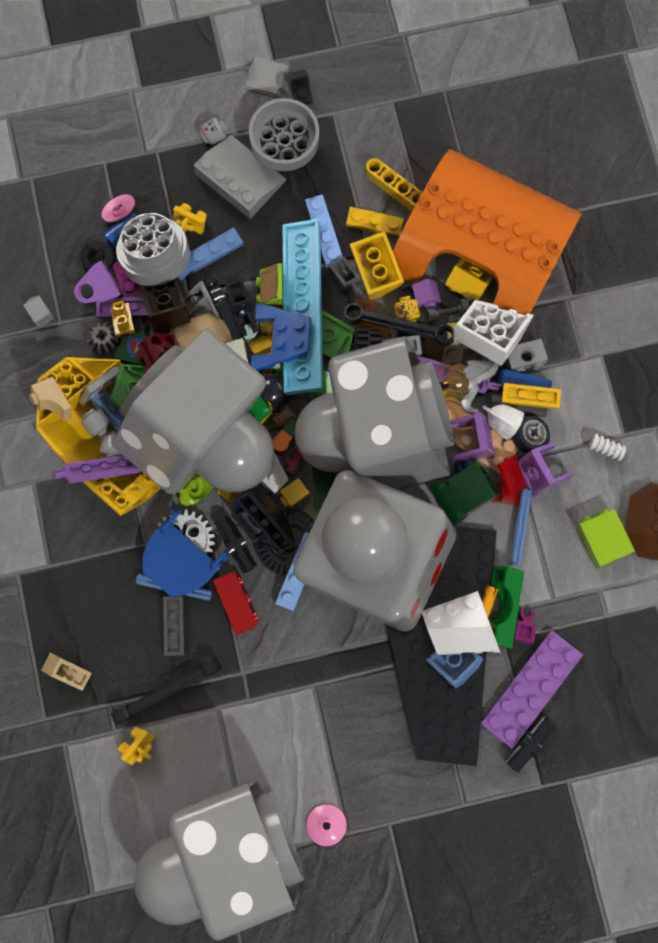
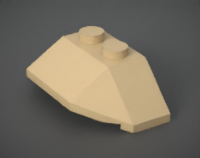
(188, 332)

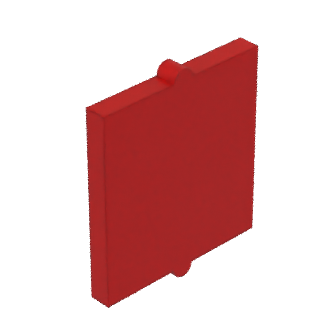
(512, 475)

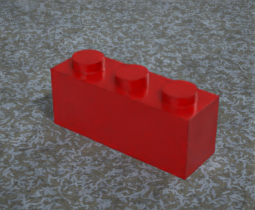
(236, 603)

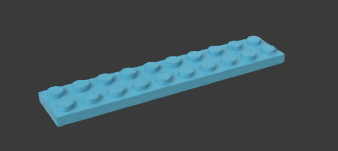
(303, 296)

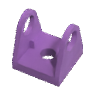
(102, 283)
(484, 436)
(536, 472)

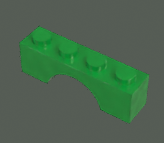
(509, 586)

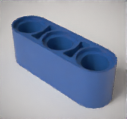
(513, 377)

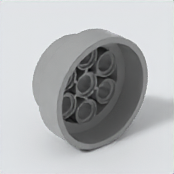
(292, 115)
(152, 249)

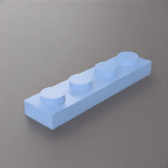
(328, 242)
(292, 586)

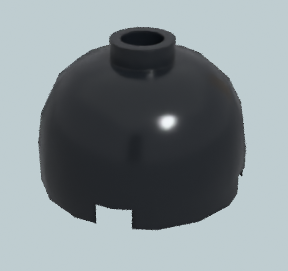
(275, 391)

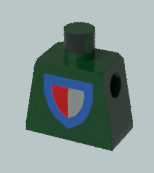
(128, 346)

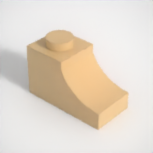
(50, 397)
(66, 671)

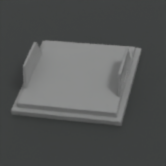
(266, 76)

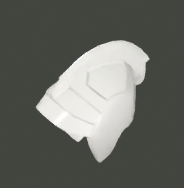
(504, 419)

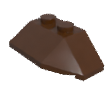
(643, 521)

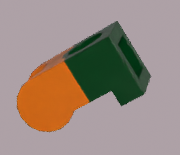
(284, 438)

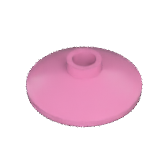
(118, 208)
(323, 814)

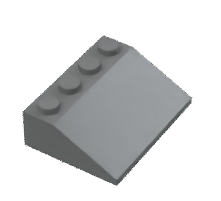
(238, 176)

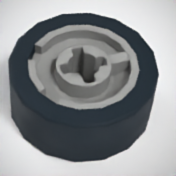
(523, 438)

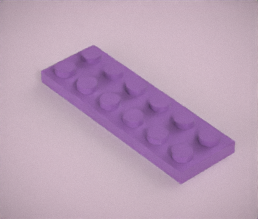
(531, 689)

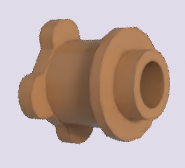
(283, 416)

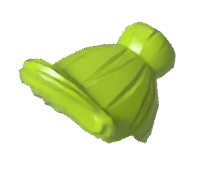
(194, 491)

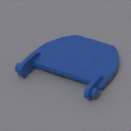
(176, 561)

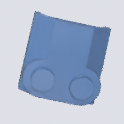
(455, 667)

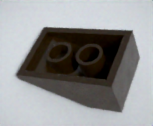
(165, 305)

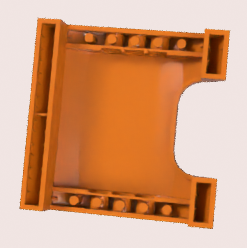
(490, 224)

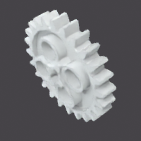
(203, 538)

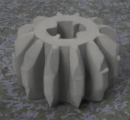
(95, 337)

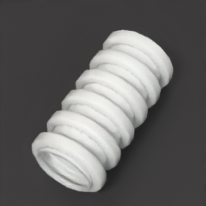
(608, 447)

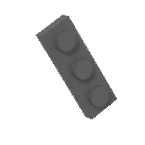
(173, 626)

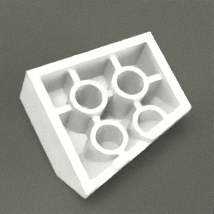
(491, 330)
(460, 626)

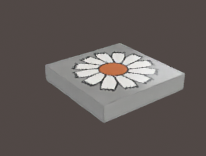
(99, 386)

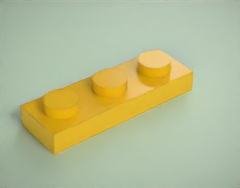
(374, 222)
(531, 396)

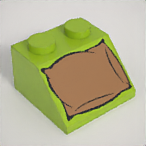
(270, 286)

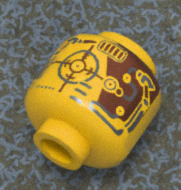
(407, 309)

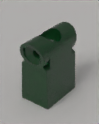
(465, 492)

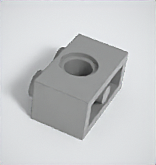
(534, 350)

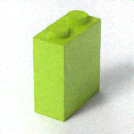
(605, 537)

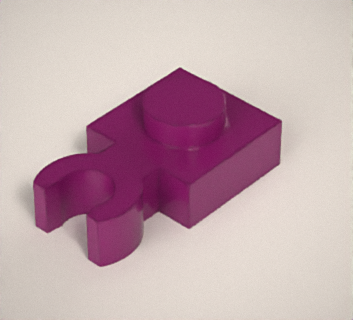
(525, 629)

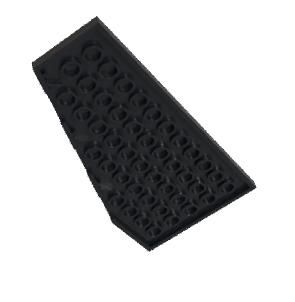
(443, 718)

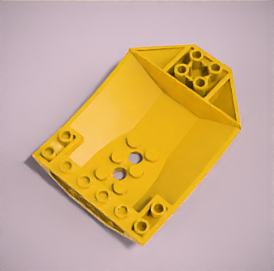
(74, 443)

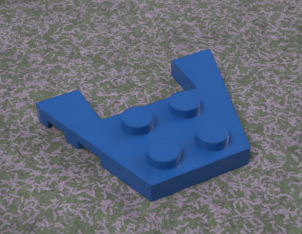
(289, 336)

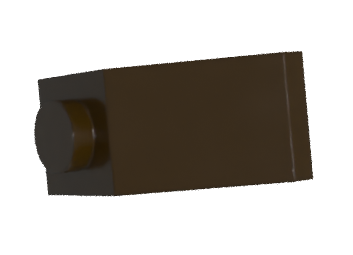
(444, 354)

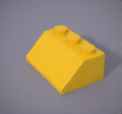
(376, 265)

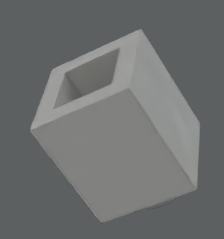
(38, 311)

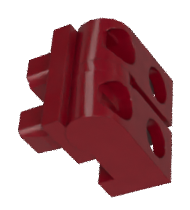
(153, 348)

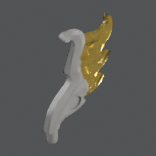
(464, 382)

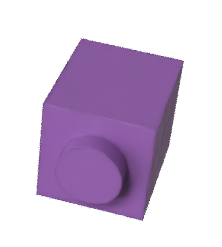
(426, 293)

